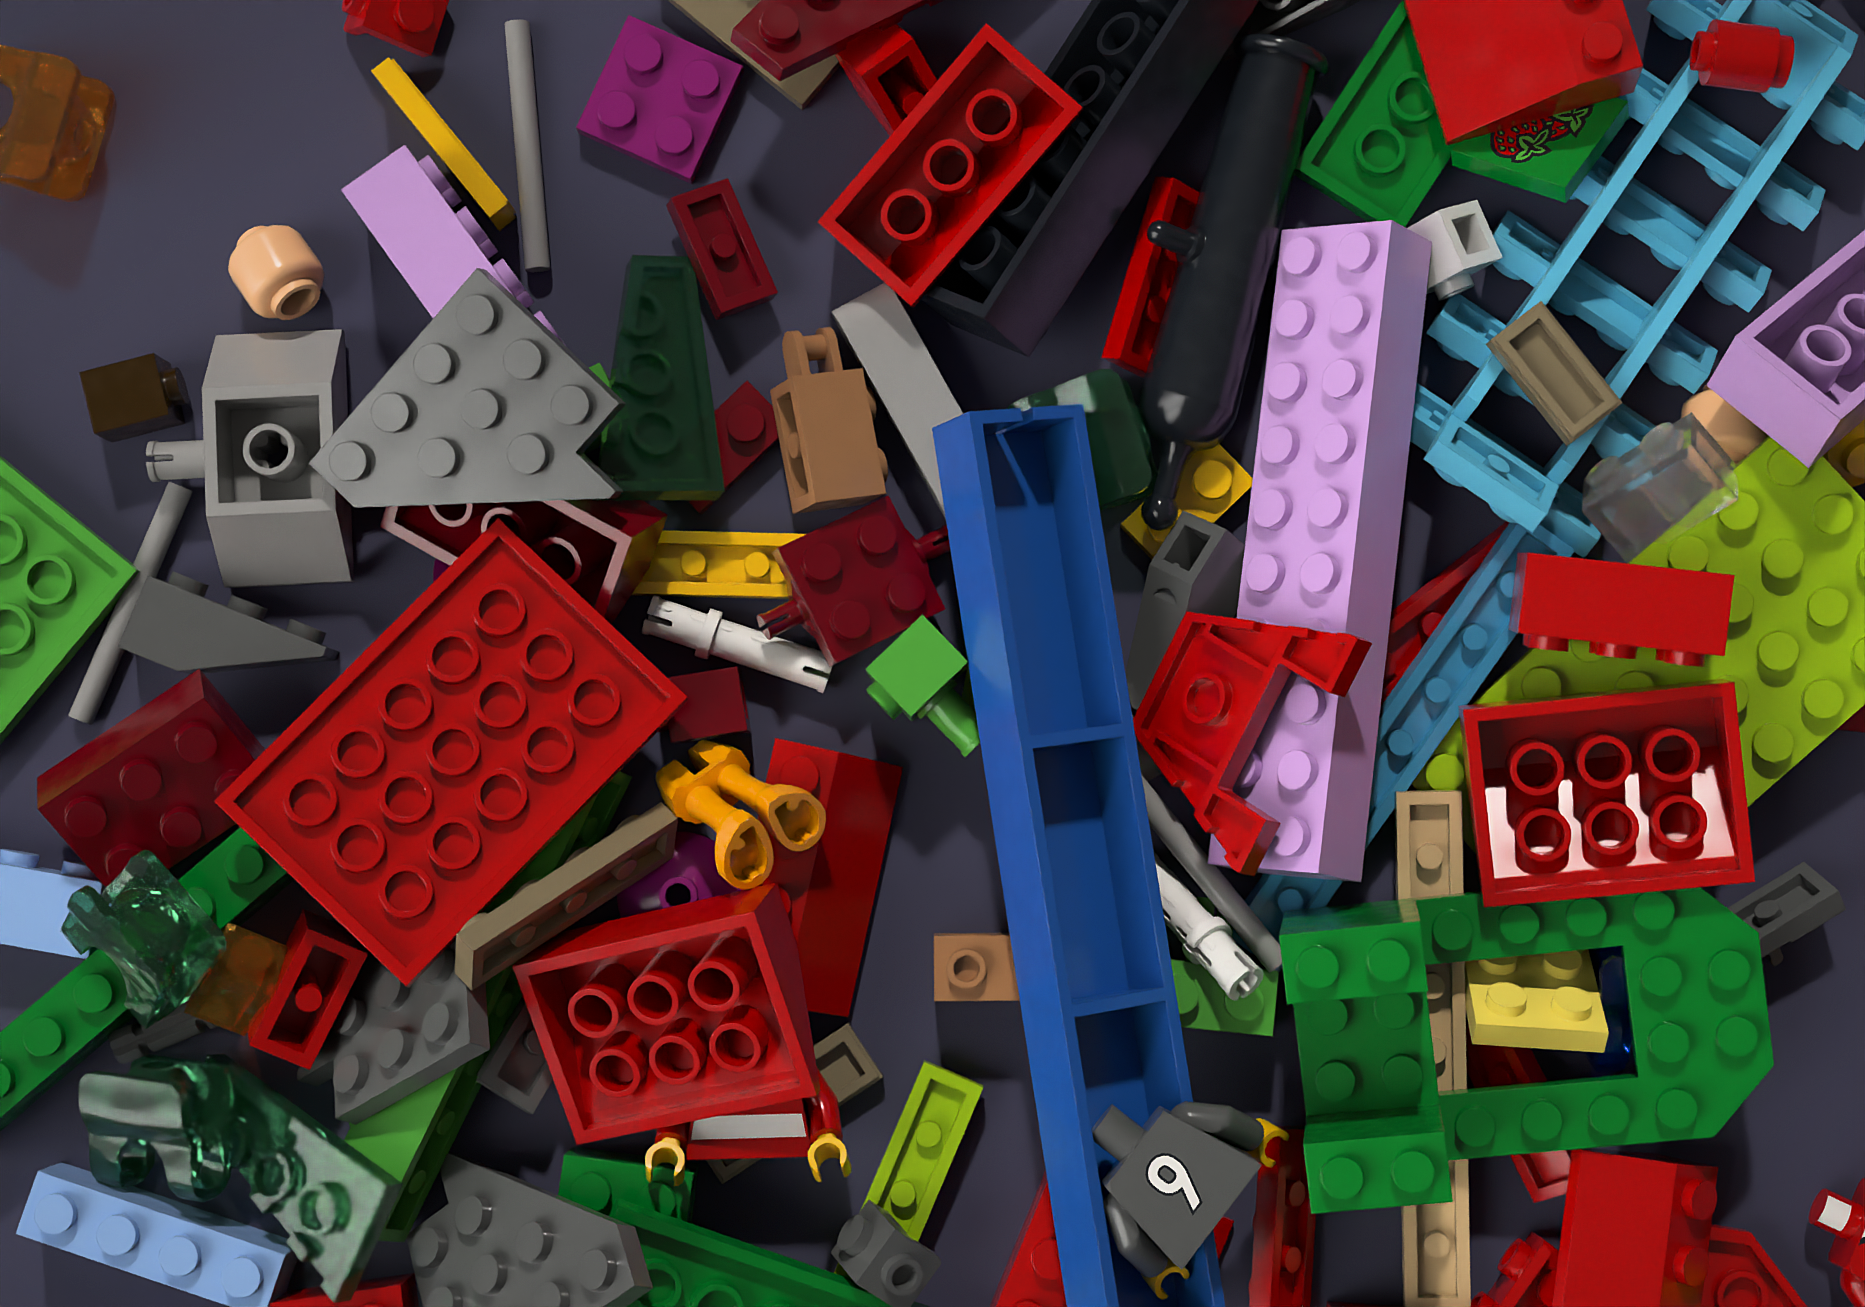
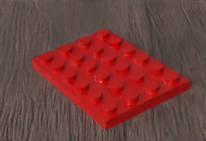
(452, 752)

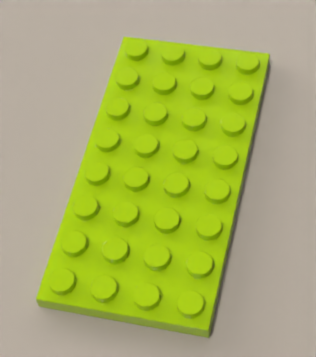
(1790, 630)

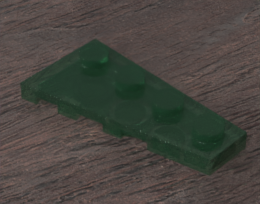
(667, 431)
(311, 1182)

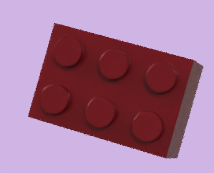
(150, 780)

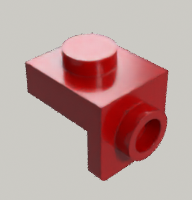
(402, 23)

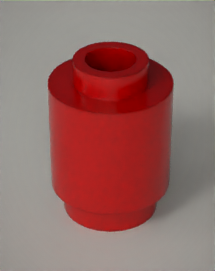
(1742, 56)

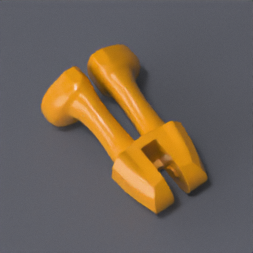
(741, 843)

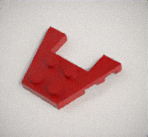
(1213, 705)

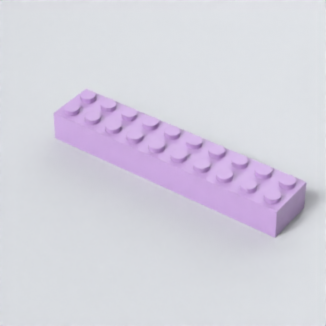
(1330, 523)

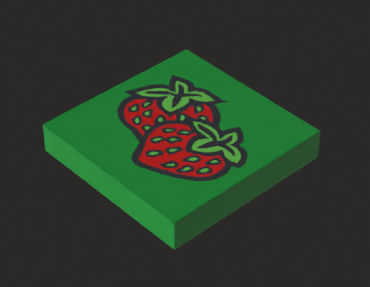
(1547, 153)

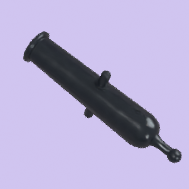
(1225, 261)

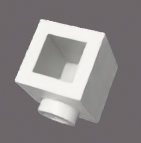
(1459, 247)

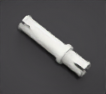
(736, 643)
(1206, 937)

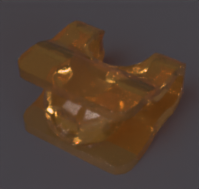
(52, 125)

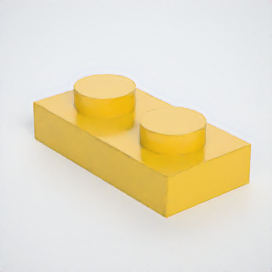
(1206, 489)

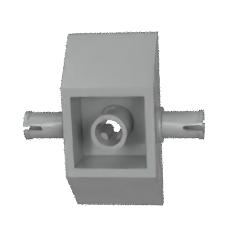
(266, 518)

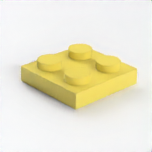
(1536, 1002)

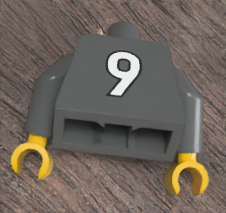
(1176, 1179)

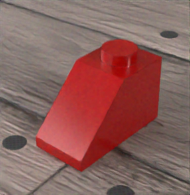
(887, 73)

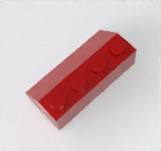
(950, 165)
(836, 880)
(1634, 1230)

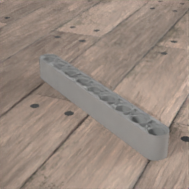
(909, 390)

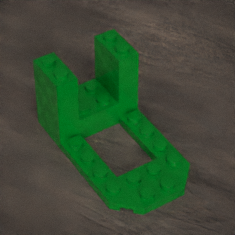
(1367, 1053)

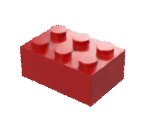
(1620, 608)

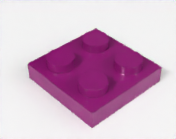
(660, 99)

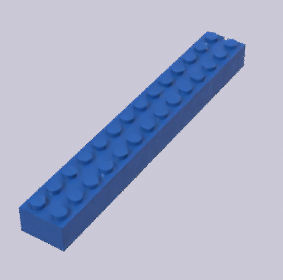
(1067, 819)

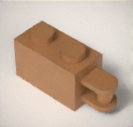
(826, 427)

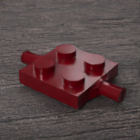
(857, 581)

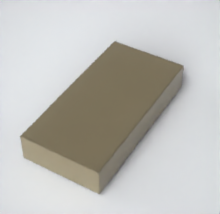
(1554, 373)

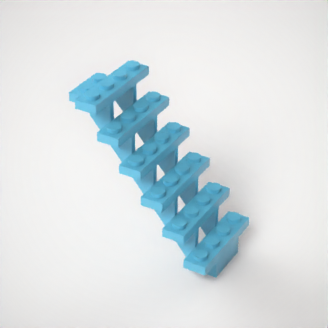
(1500, 474)

